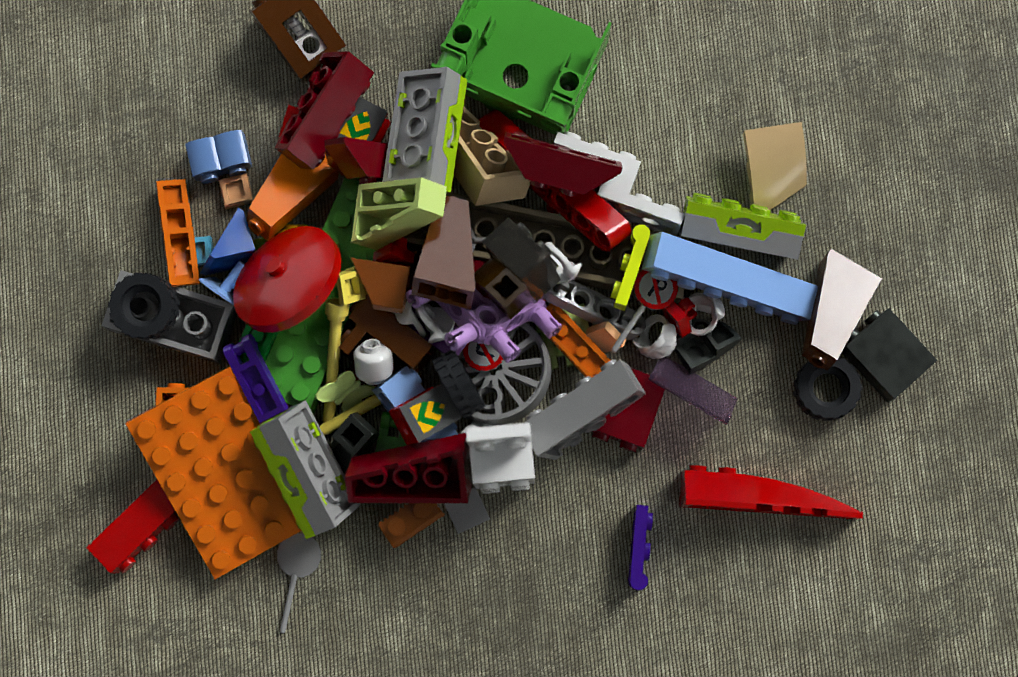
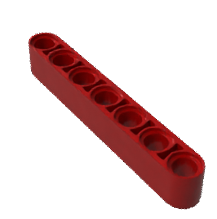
(585, 212)

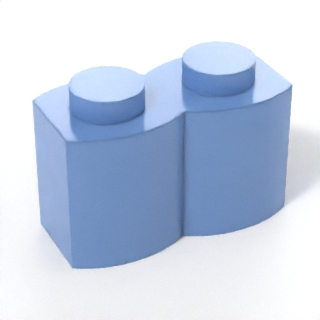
(219, 156)

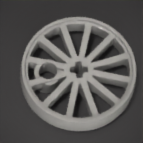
(493, 383)

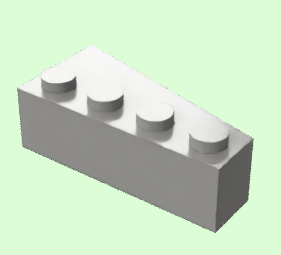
(583, 409)

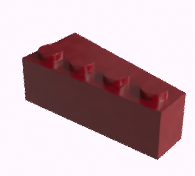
(324, 108)
(413, 473)

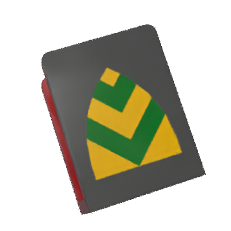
(366, 122)
(425, 414)

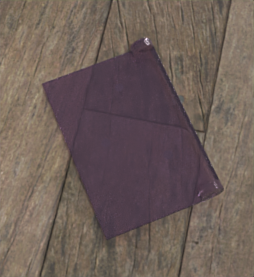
(693, 389)

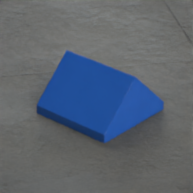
(232, 246)

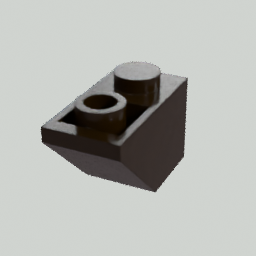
(502, 287)

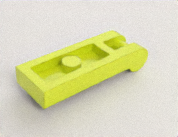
(630, 265)

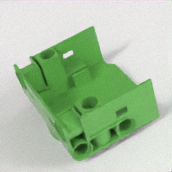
(551, 47)

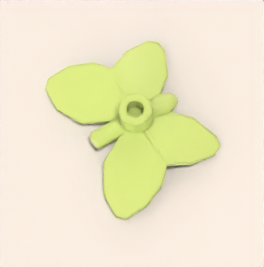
(345, 390)

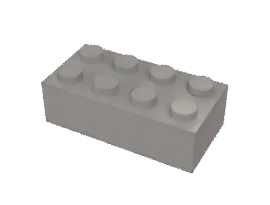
(199, 330)

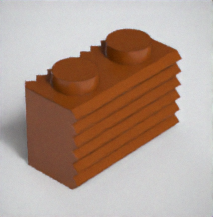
(409, 521)

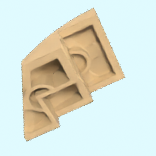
(775, 163)

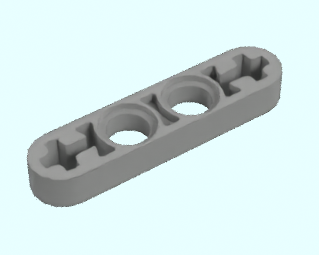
(593, 303)

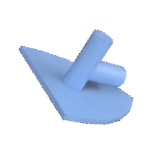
(224, 288)

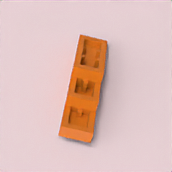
(177, 233)

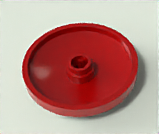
(287, 279)

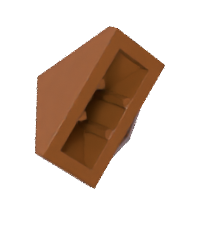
(385, 283)

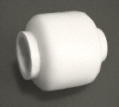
(373, 362)

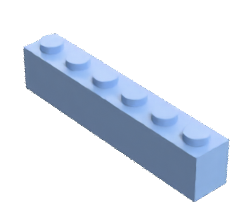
(729, 277)

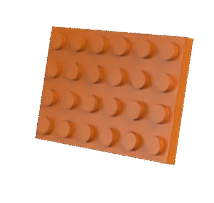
(214, 472)

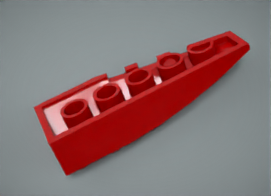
(756, 494)

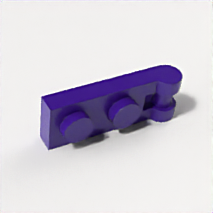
(255, 378)
(639, 548)

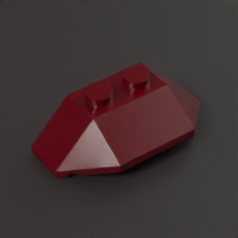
(357, 158)
(559, 166)

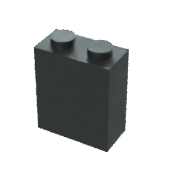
(887, 354)

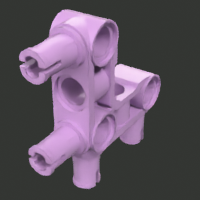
(489, 325)

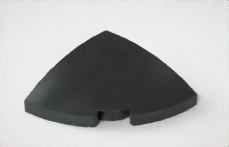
(700, 351)

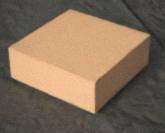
(236, 191)
(604, 335)

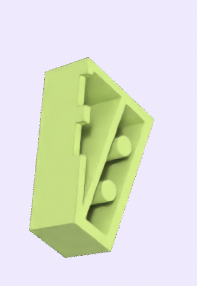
(395, 209)

